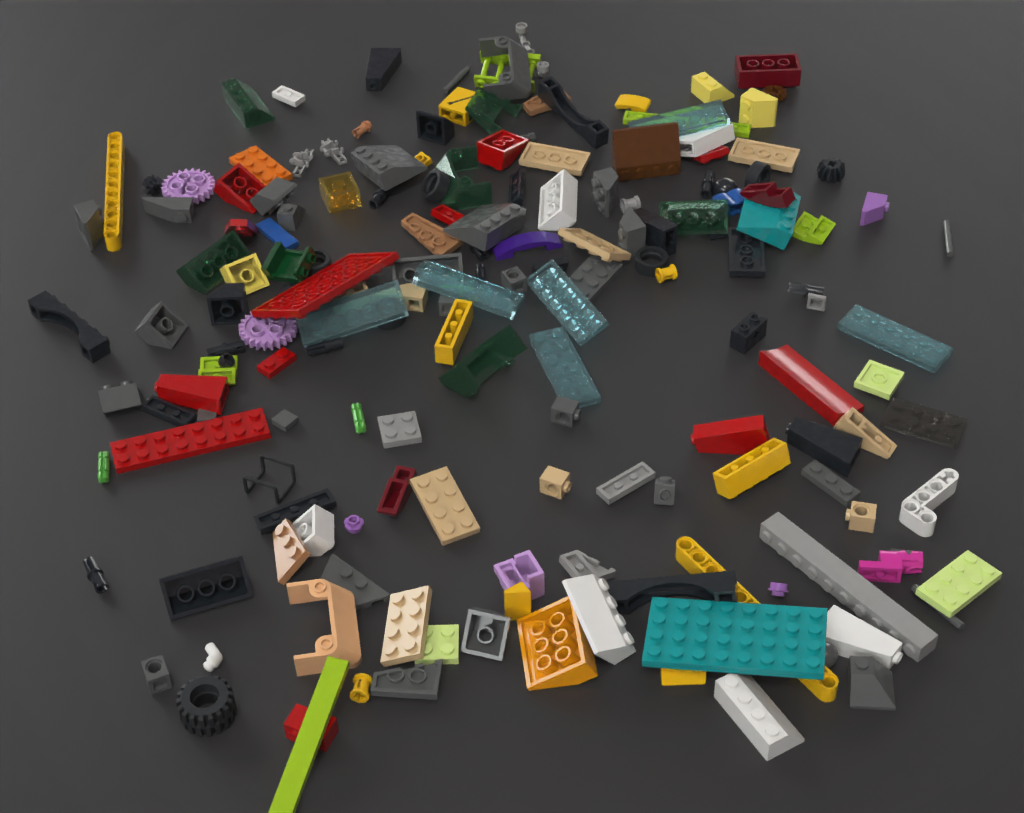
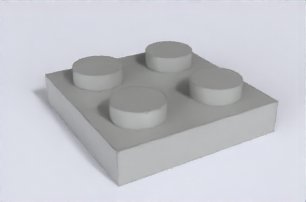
(399, 429)

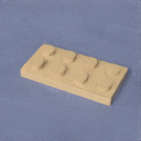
(776, 156)
(554, 158)
(595, 244)
(444, 505)
(406, 626)

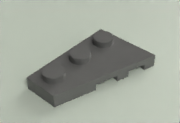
(412, 683)

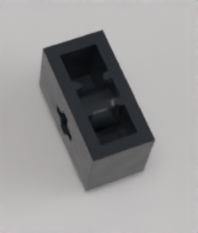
(748, 333)

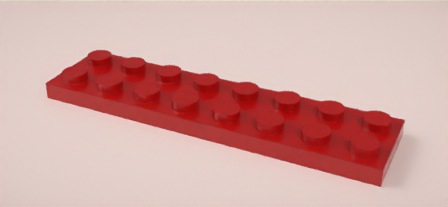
(189, 440)

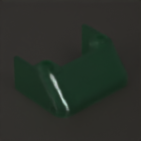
(463, 191)
(483, 362)

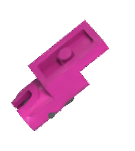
(891, 565)

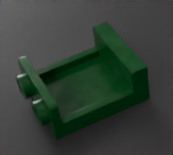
(288, 264)

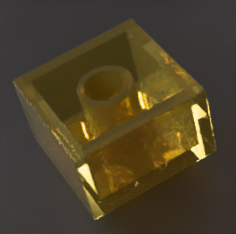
(339, 192)

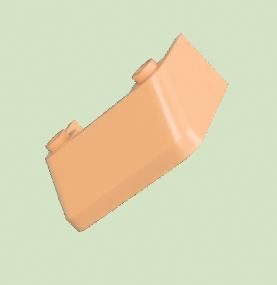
(344, 640)

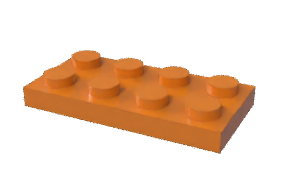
(260, 165)

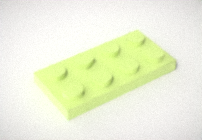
(958, 583)

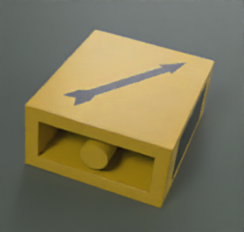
(454, 106)

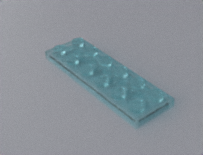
(566, 302)
(895, 338)
(564, 366)

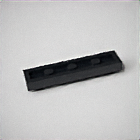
(292, 511)

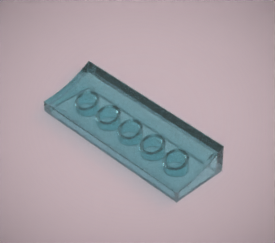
(690, 119)
(469, 288)
(353, 314)

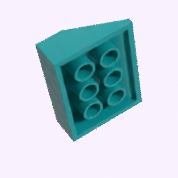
(769, 223)

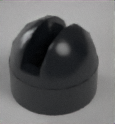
(226, 361)

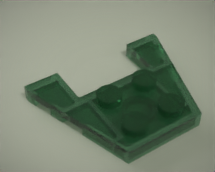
(485, 108)

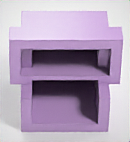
(522, 569)

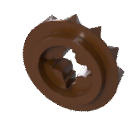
(776, 91)

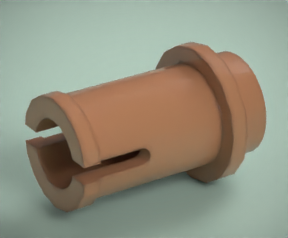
(365, 126)

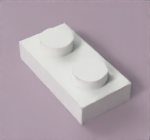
(288, 96)

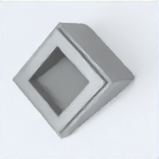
(816, 302)

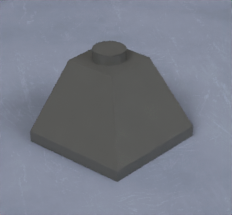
(485, 633)
(870, 684)

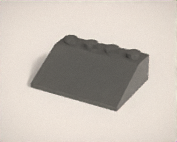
(386, 164)
(488, 225)

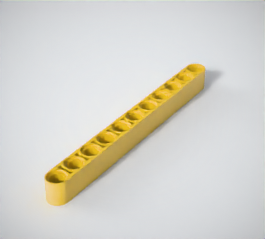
(114, 192)
(698, 561)

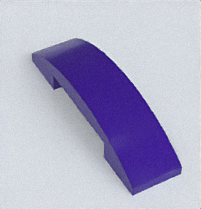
(526, 241)

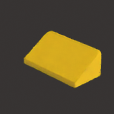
(517, 601)
(682, 677)

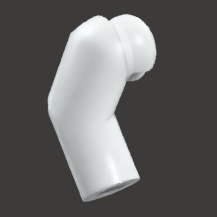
(214, 658)

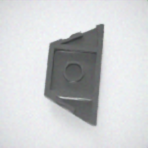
(345, 576)

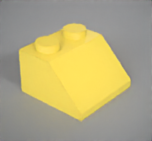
(709, 89)
(758, 109)
(246, 271)

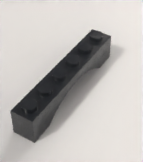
(593, 131)
(50, 309)
(704, 586)

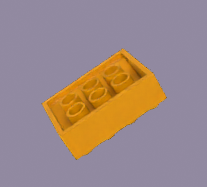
(555, 647)

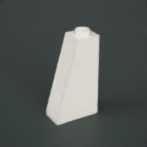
(704, 141)
(858, 638)

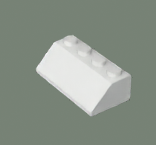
(558, 202)
(599, 617)
(756, 715)

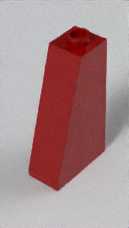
(194, 391)
(730, 436)

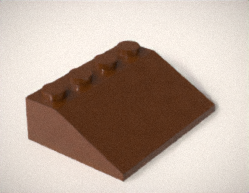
(646, 151)

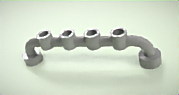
(542, 66)

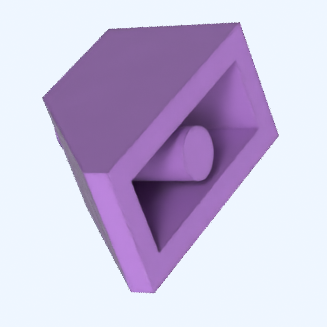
(874, 208)

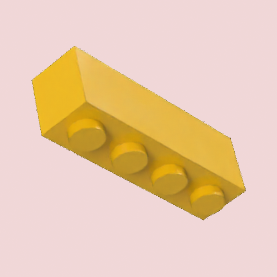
(454, 332)
(751, 468)

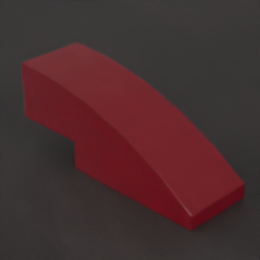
(769, 194)
(397, 491)

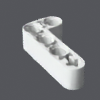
(918, 507)

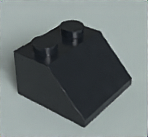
(434, 128)
(228, 304)

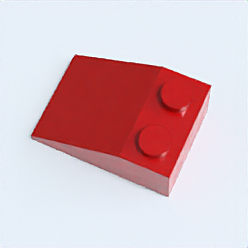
(500, 149)
(238, 188)

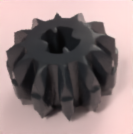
(831, 170)

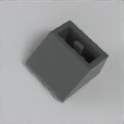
(605, 190)
(273, 195)
(119, 397)

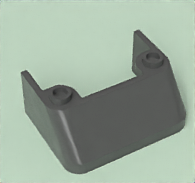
(517, 81)

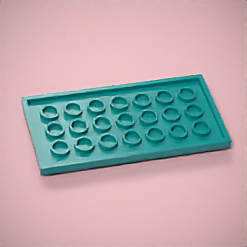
(736, 638)

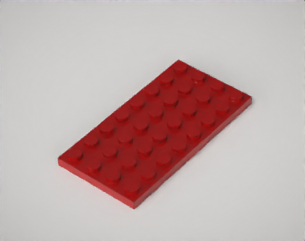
(325, 285)

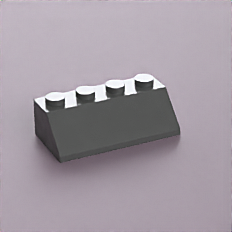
(405, 268)

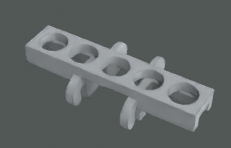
(330, 149)
(299, 160)

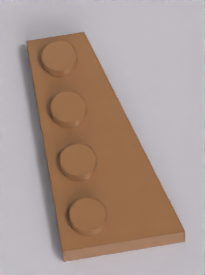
(430, 235)

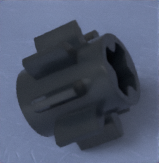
(152, 185)

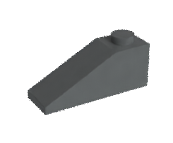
(170, 208)

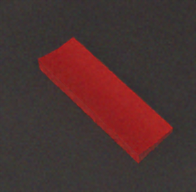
(808, 383)

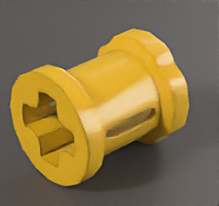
(666, 273)
(361, 688)

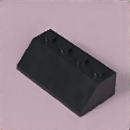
(205, 587)

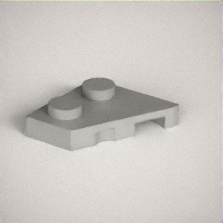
(579, 564)

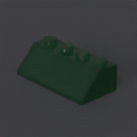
(245, 103)
(697, 216)
(203, 271)

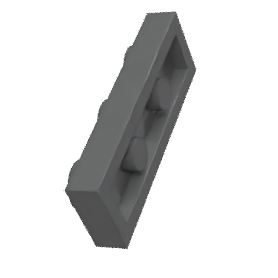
(830, 483)

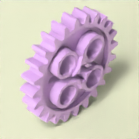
(189, 184)
(267, 332)

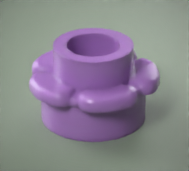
(353, 524)
(778, 589)

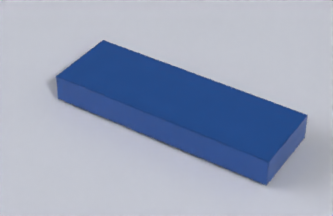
(276, 233)

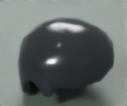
(724, 185)

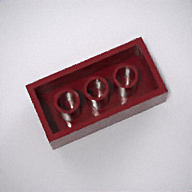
(767, 70)

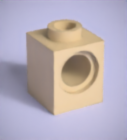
(555, 482)
(861, 516)

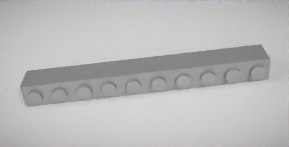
(848, 586)

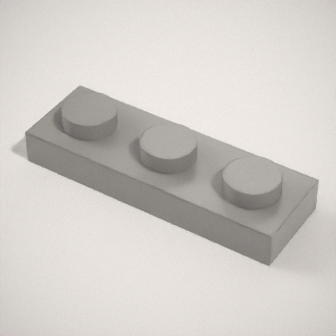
(625, 483)

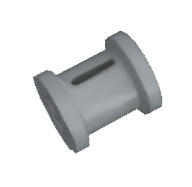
(634, 203)

